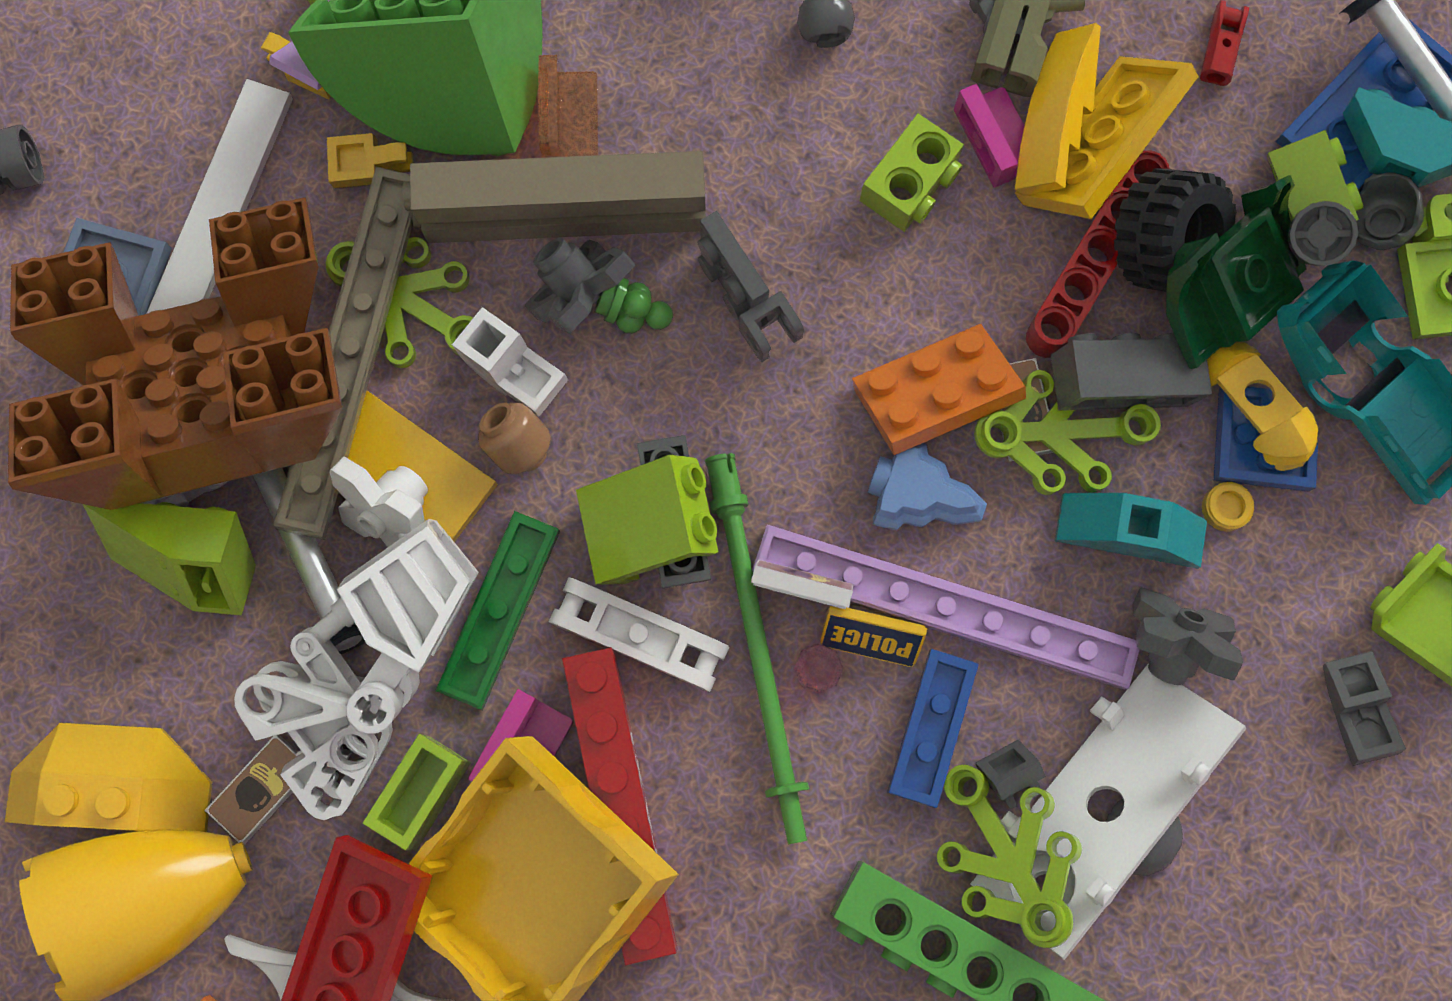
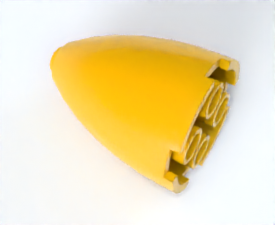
(127, 904)

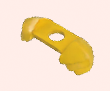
(1284, 426)

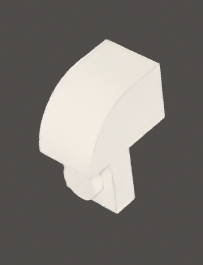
(507, 363)

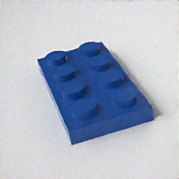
(1371, 69)

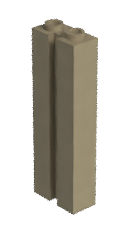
(557, 196)

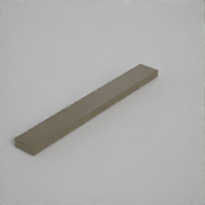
(355, 339)

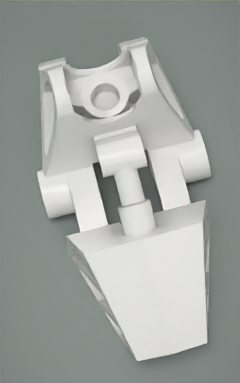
(402, 609)

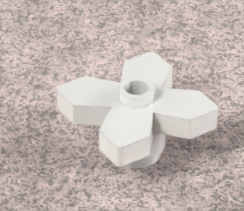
(381, 507)

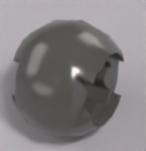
(826, 21)

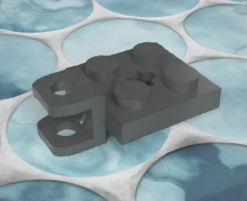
(746, 291)

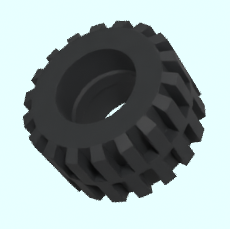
(1163, 215)

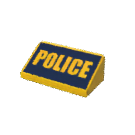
(873, 635)

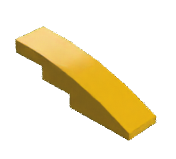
(1056, 110)

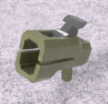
(1018, 23)

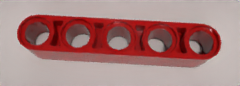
(1084, 270)

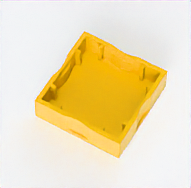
(534, 880)

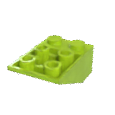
(182, 551)

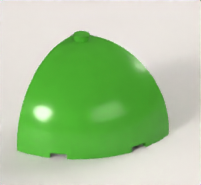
(429, 70)

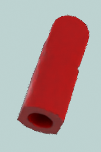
(1223, 44)

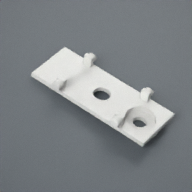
(1154, 753)

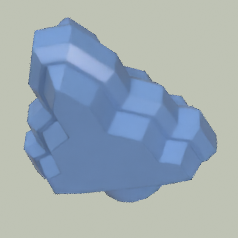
(919, 490)

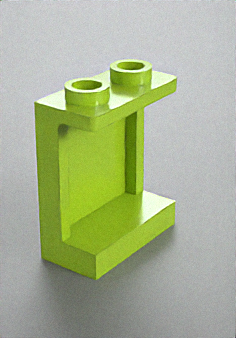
(646, 519)
(1419, 612)

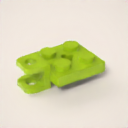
(1427, 269)

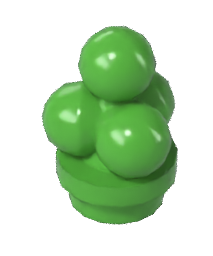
(630, 305)

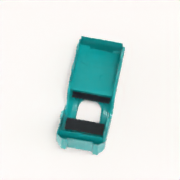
(1408, 402)

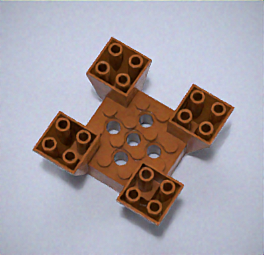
(177, 390)

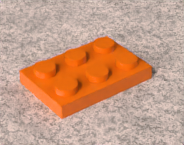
(938, 388)

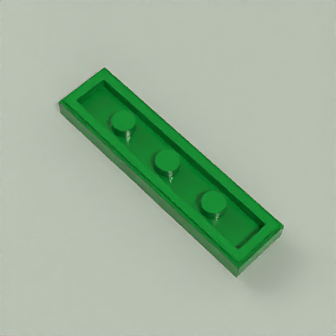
(498, 610)

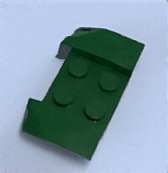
(1237, 282)

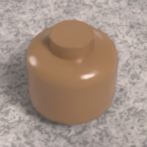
(514, 438)

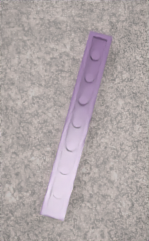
(960, 609)

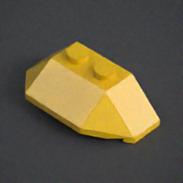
(109, 781)

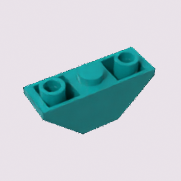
(1399, 137)
(1132, 527)

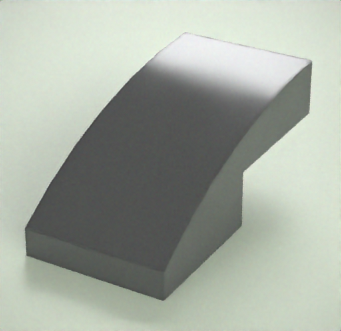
(1361, 710)

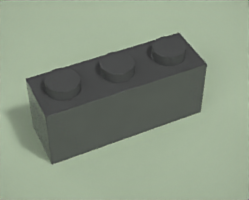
(1126, 373)

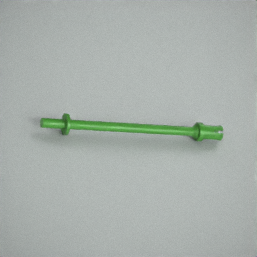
(729, 506)

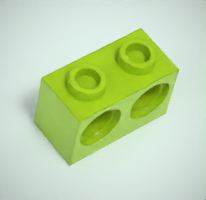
(905, 170)

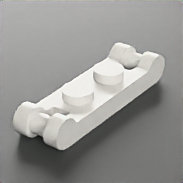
(639, 634)

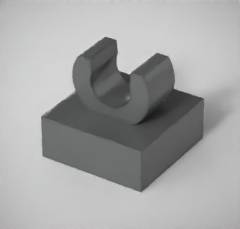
(1011, 771)

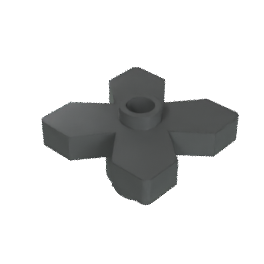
(574, 280)
(1184, 639)

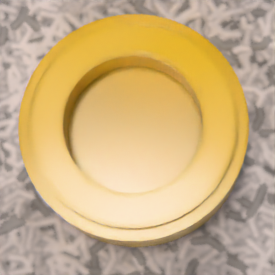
(1228, 506)

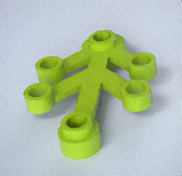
(405, 298)
(1057, 434)
(1013, 861)

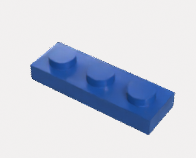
(933, 728)

